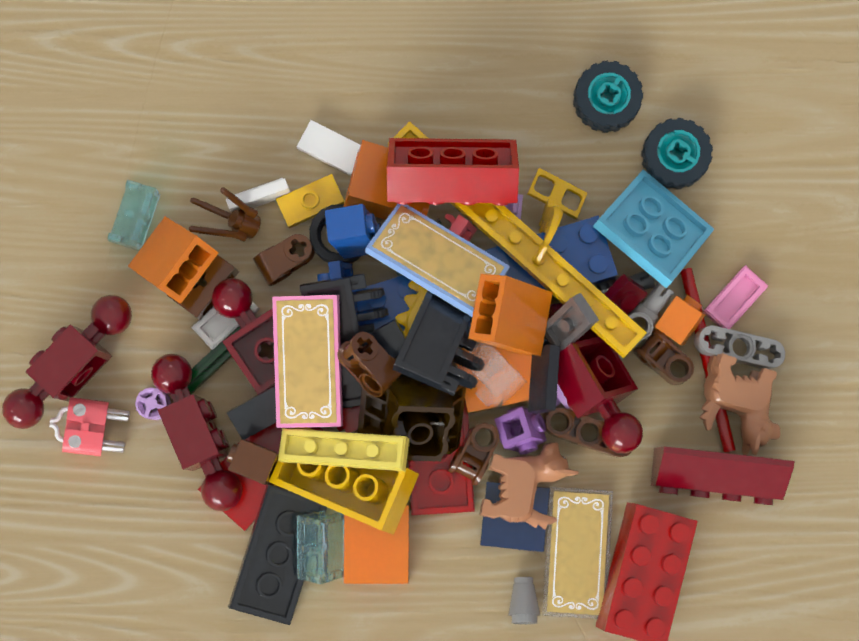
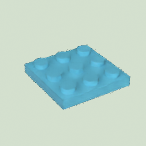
(654, 228)

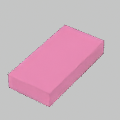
(735, 298)

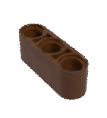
(572, 432)

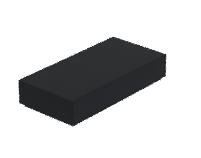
(544, 380)

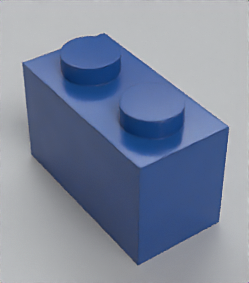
(351, 229)

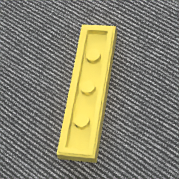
(344, 449)

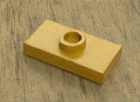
(309, 200)

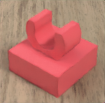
(461, 226)

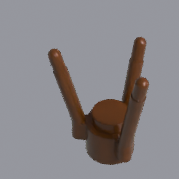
(243, 222)

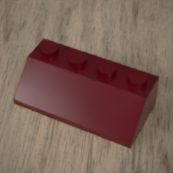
(720, 473)

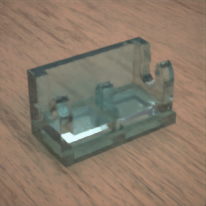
(134, 215)
(320, 547)

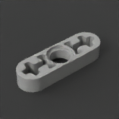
(752, 343)

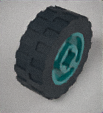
(608, 96)
(677, 153)

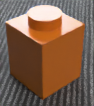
(681, 319)

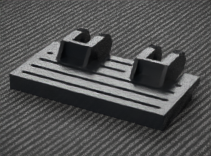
(349, 316)
(434, 345)

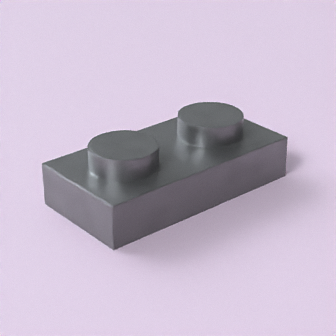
(570, 322)

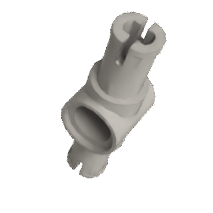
(651, 307)

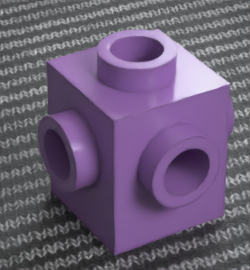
(521, 430)

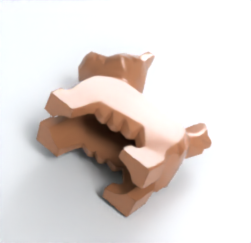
(743, 396)
(520, 483)

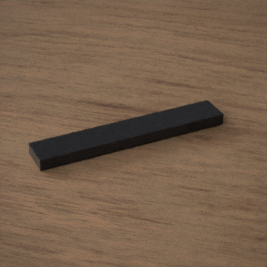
(260, 410)

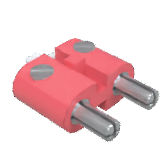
(86, 427)

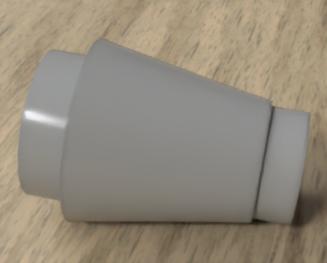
(524, 602)

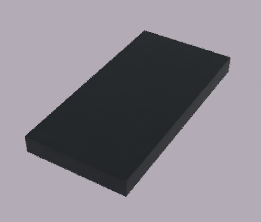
(268, 573)

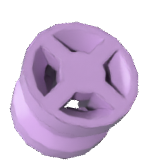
(147, 401)

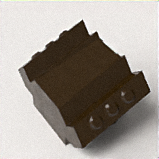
(416, 411)

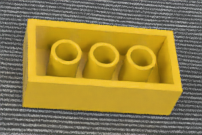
(360, 493)

